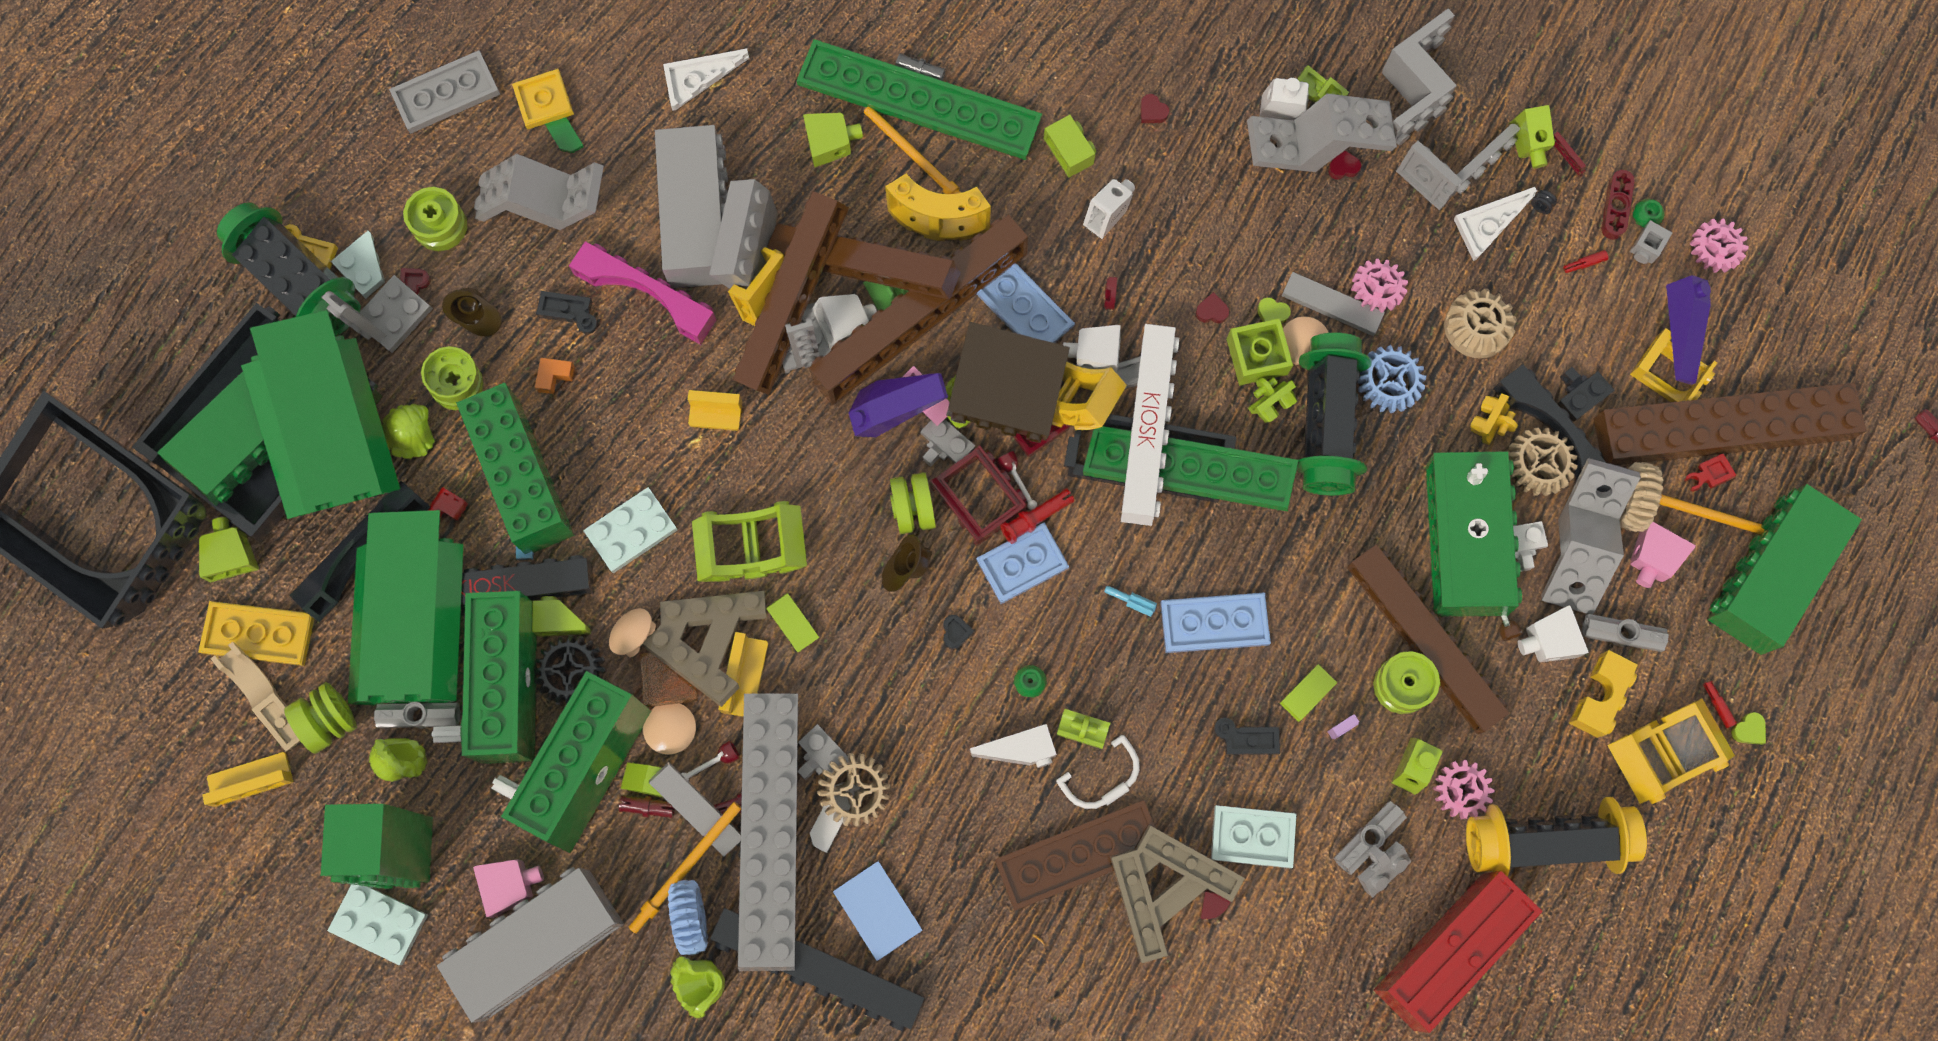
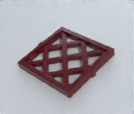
(1569, 154)

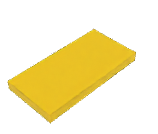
(258, 631)

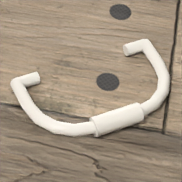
(1115, 793)

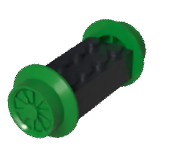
(282, 262)
(1330, 414)

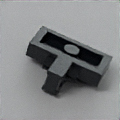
(1583, 392)

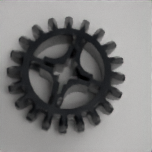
(570, 682)

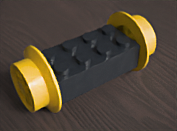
(1610, 836)

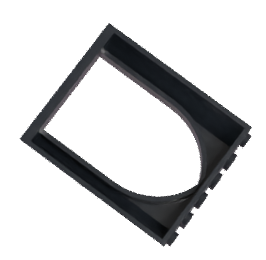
(97, 594)

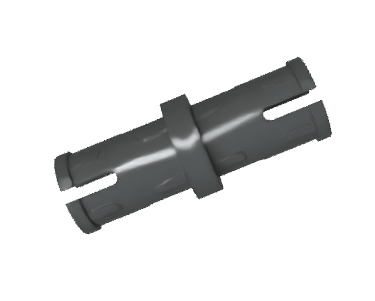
(920, 66)

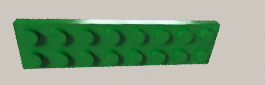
(1200, 469)

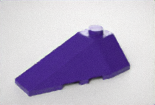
(1688, 317)
(894, 401)

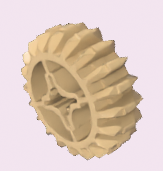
(1557, 478)
(1645, 499)
(876, 787)

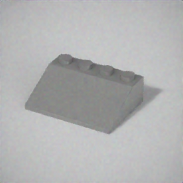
(744, 231)

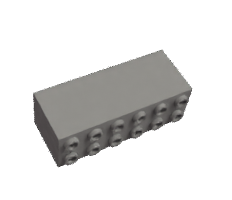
(690, 201)
(529, 944)

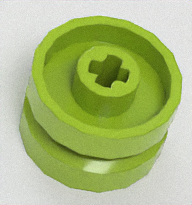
(435, 219)
(910, 503)
(1421, 679)

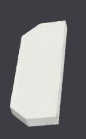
(825, 827)

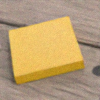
(542, 99)

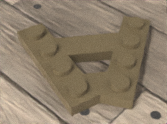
(703, 668)
(1149, 915)

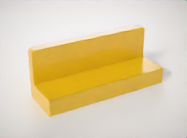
(746, 669)
(248, 780)

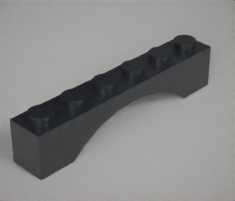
(1531, 398)
(325, 584)

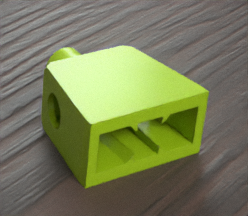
(1535, 134)
(829, 136)
(225, 552)
(1416, 764)

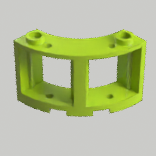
(791, 544)

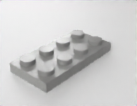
(444, 91)

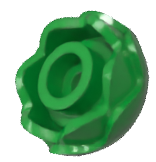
(1641, 213)
(1028, 689)

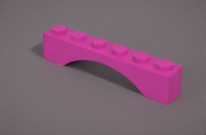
(600, 269)

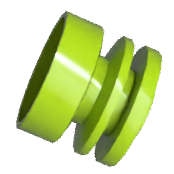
(445, 366)
(314, 721)

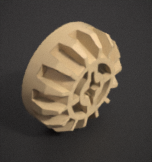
(1471, 336)

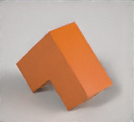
(550, 371)

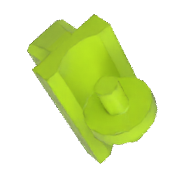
(1281, 393)
(1083, 729)

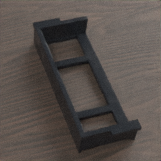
(1125, 423)

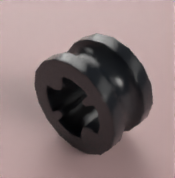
(1544, 202)

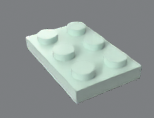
(630, 530)
(1253, 836)
(378, 923)

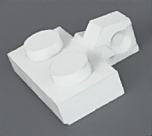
(1530, 538)

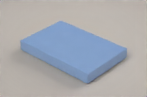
(1022, 565)
(877, 911)

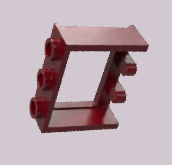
(964, 517)

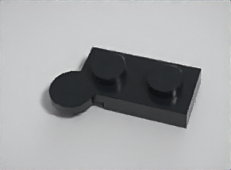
(568, 309)
(1247, 739)

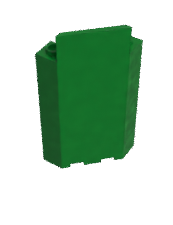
(317, 415)
(405, 612)

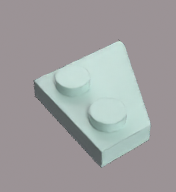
(361, 265)

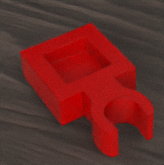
(1713, 472)

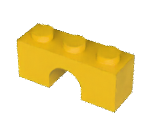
(1615, 676)

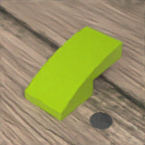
(1320, 86)
(792, 622)
(1308, 693)

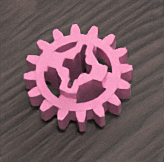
(1717, 246)
(1379, 285)
(1468, 779)

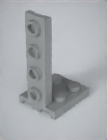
(1437, 180)
(388, 315)
(805, 342)

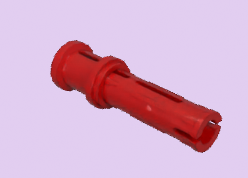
(1027, 521)

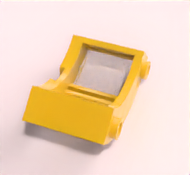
(1663, 759)

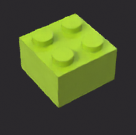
(1259, 351)

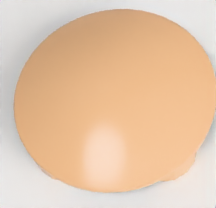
(1298, 335)
(631, 632)
(669, 728)

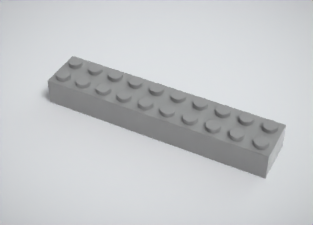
(768, 833)

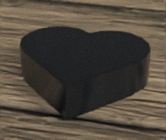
(956, 632)

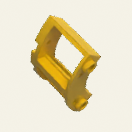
(936, 213)
(1093, 413)

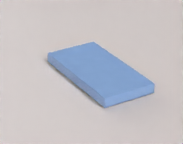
(1025, 306)
(1215, 622)

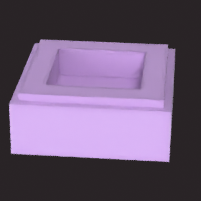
(1343, 727)

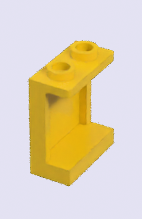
(752, 300)

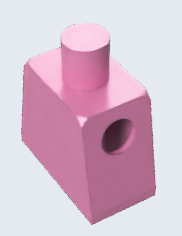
(1658, 554)
(505, 885)

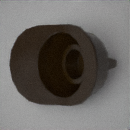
(472, 311)
(907, 562)

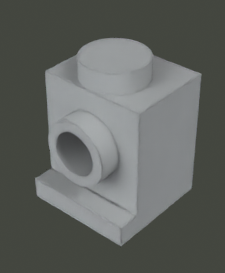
(1650, 243)

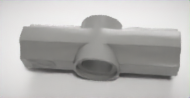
(1639, 635)
(402, 715)
(1382, 825)

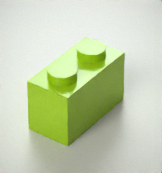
(1069, 145)

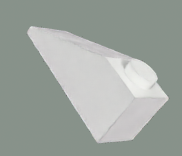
(1024, 748)

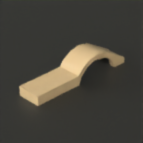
(259, 692)

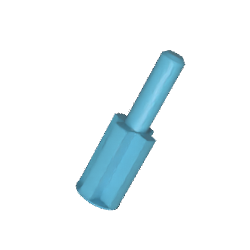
(1133, 601)

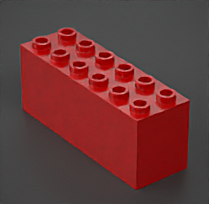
(1457, 951)

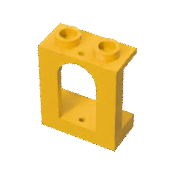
(1663, 345)

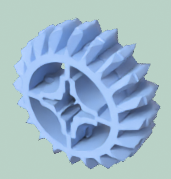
(1402, 396)
(687, 917)

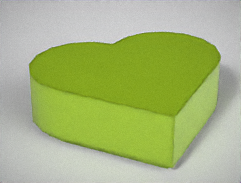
(1269, 310)
(1750, 729)

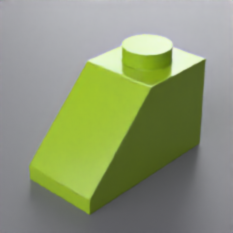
(555, 619)
(637, 779)

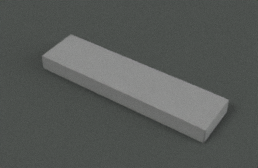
(1332, 304)
(693, 806)

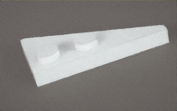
(692, 76)
(1484, 224)

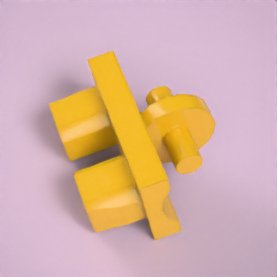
(1497, 409)

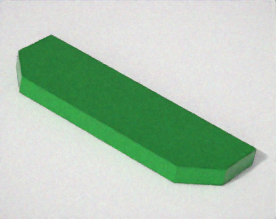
(564, 135)

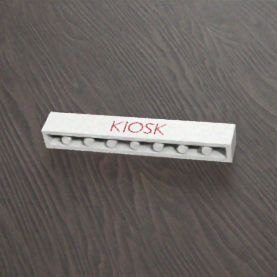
(1148, 425)

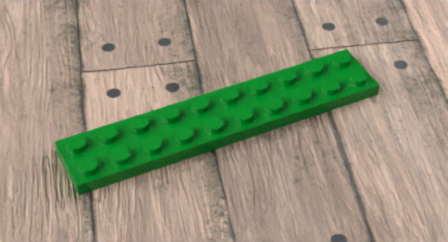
(919, 99)

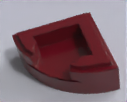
(1110, 293)
(1213, 905)

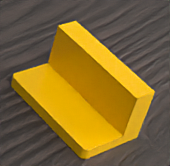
(714, 410)

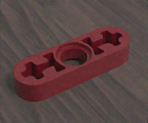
(1624, 196)

